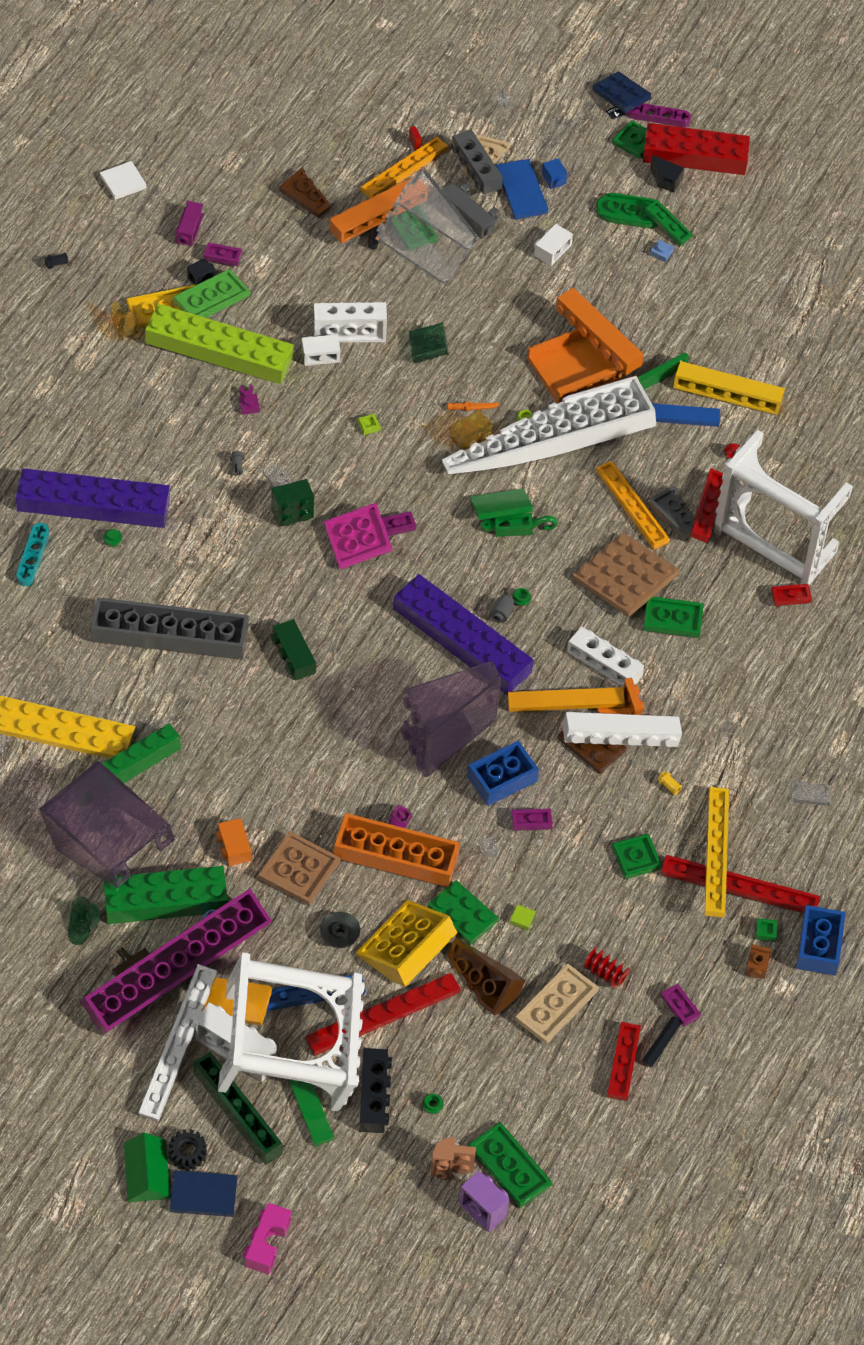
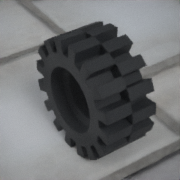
(187, 1161)

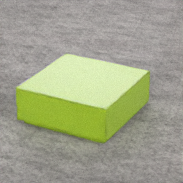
(368, 424)
(522, 917)

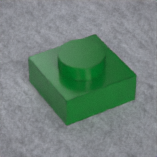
(766, 929)

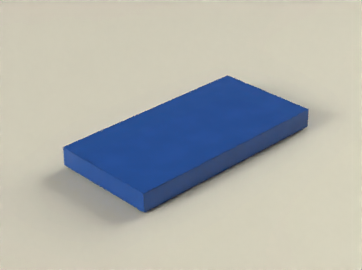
(522, 189)

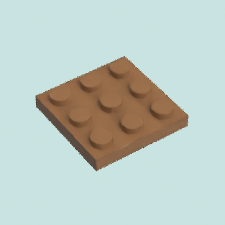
(299, 868)

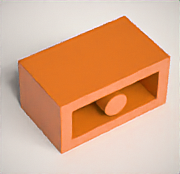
(234, 842)

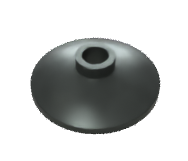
(343, 923)

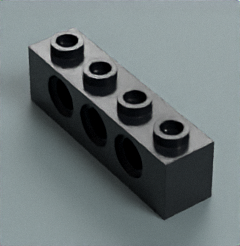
(371, 1120)

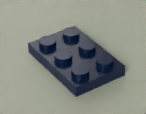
(621, 92)

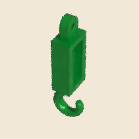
(519, 524)

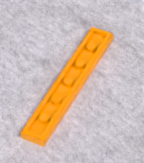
(405, 167)
(632, 505)
(566, 699)

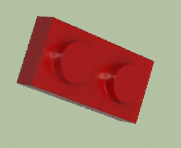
(791, 594)

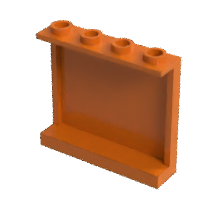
(571, 365)

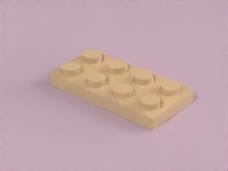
(556, 1004)

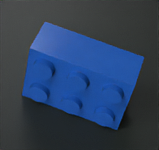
(503, 773)
(820, 940)

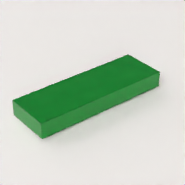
(668, 222)

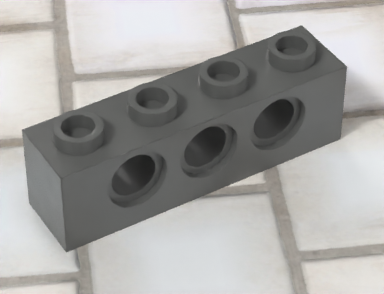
(477, 162)

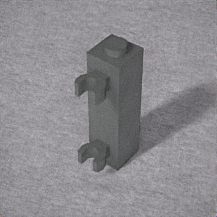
(480, 220)

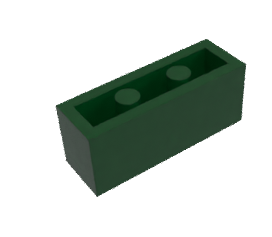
(293, 650)

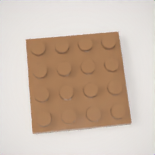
(625, 574)

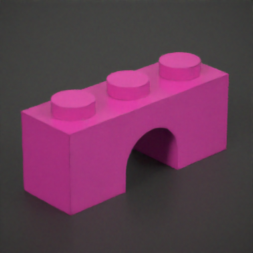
(273, 1221)

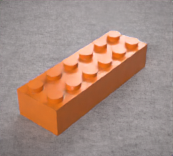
(397, 850)

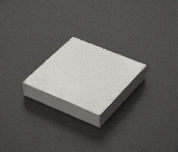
(123, 180)

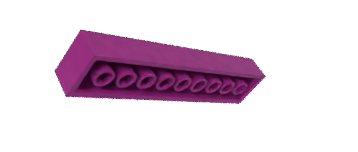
(175, 961)

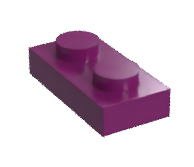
(223, 254)
(399, 523)
(531, 819)
(680, 1005)

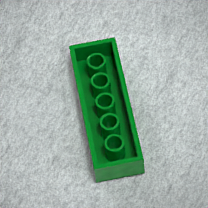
(166, 895)

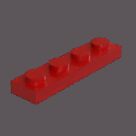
(624, 1061)

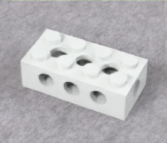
(351, 321)

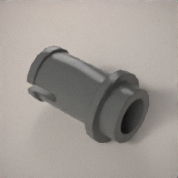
(236, 458)

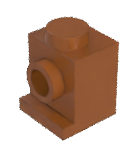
(758, 961)

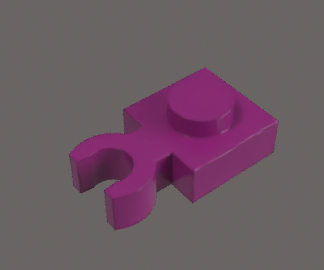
(248, 401)

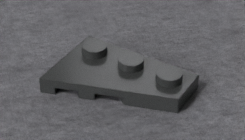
(672, 511)

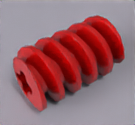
(606, 969)

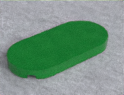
(625, 210)

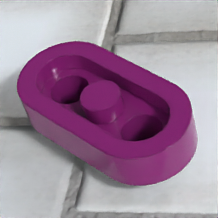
(400, 816)

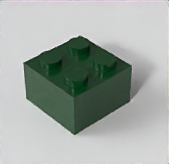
(292, 503)

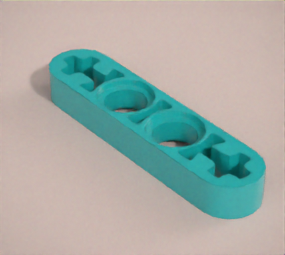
(32, 554)

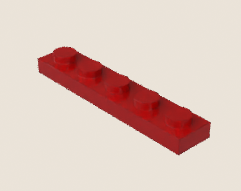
(707, 506)

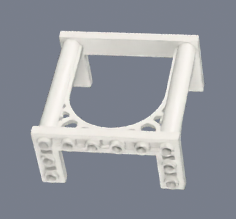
(733, 502)
(335, 1080)

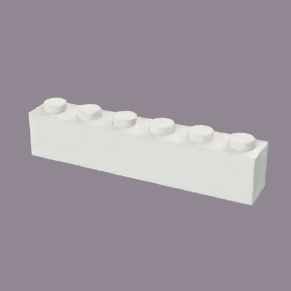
(621, 729)

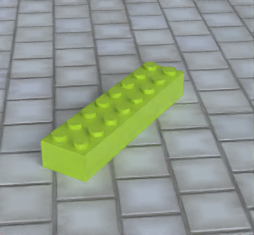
(219, 343)

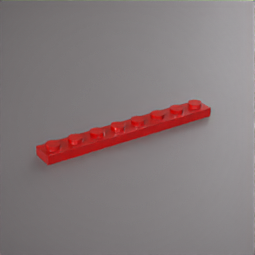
(741, 885)
(388, 1011)

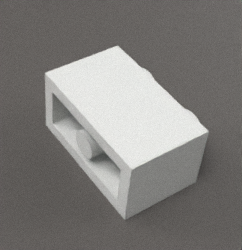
(553, 244)
(320, 350)

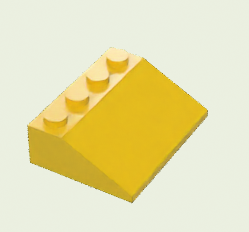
(407, 942)

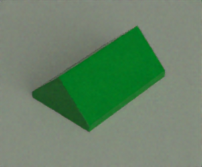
(146, 1168)

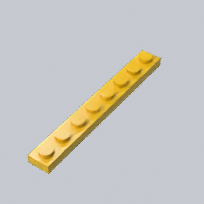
(716, 852)

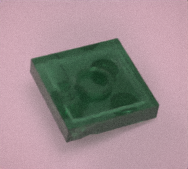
(428, 342)

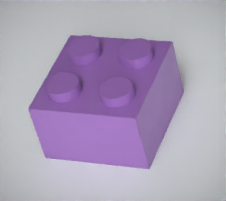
(484, 1200)

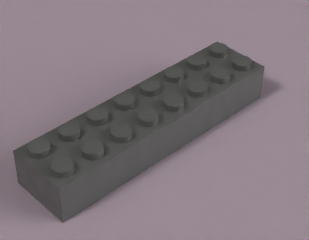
(169, 628)

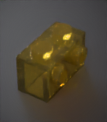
(471, 430)

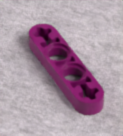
(657, 116)

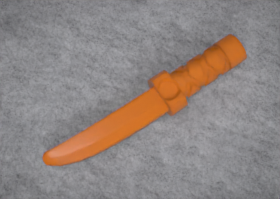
(471, 406)

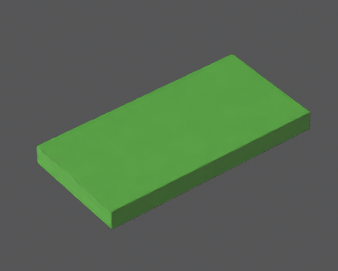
(212, 295)

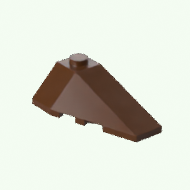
(490, 980)

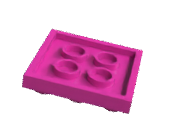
(358, 536)

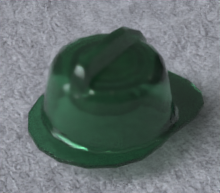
(82, 921)

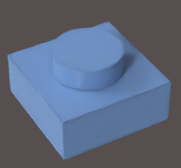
(662, 251)

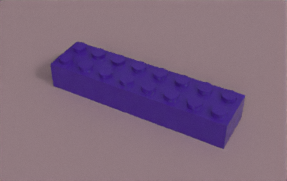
(93, 498)
(461, 631)

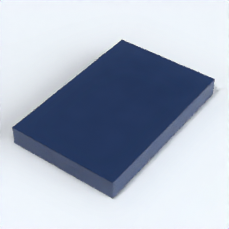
(203, 1193)

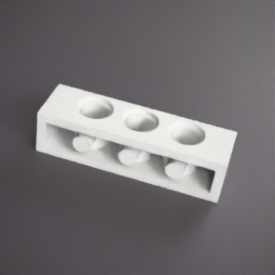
(595, 657)

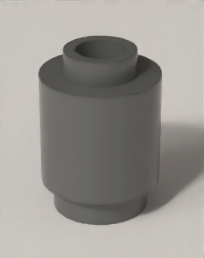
(502, 608)

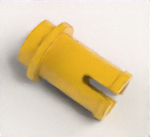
(666, 780)

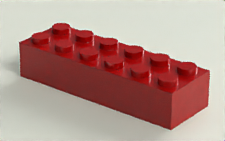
(697, 148)

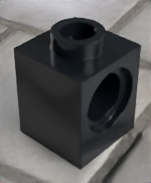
(200, 271)

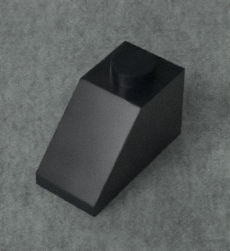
(666, 173)

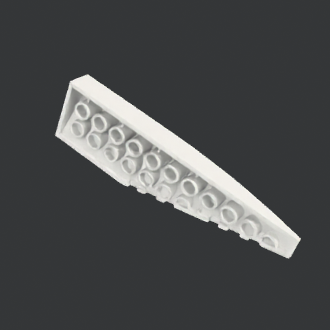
(563, 427)

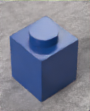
(554, 173)

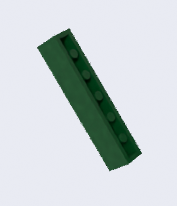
(238, 1110)

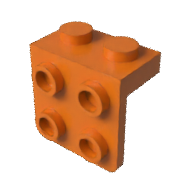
(632, 704)

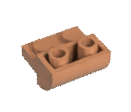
(452, 1157)

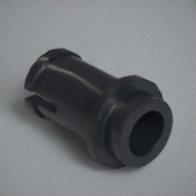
(56, 260)

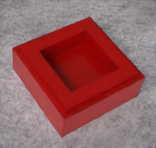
(414, 137)

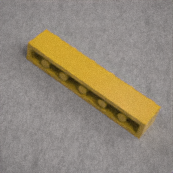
(729, 388)

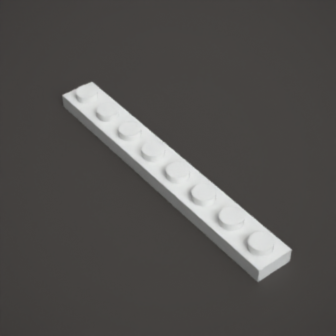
(177, 1043)

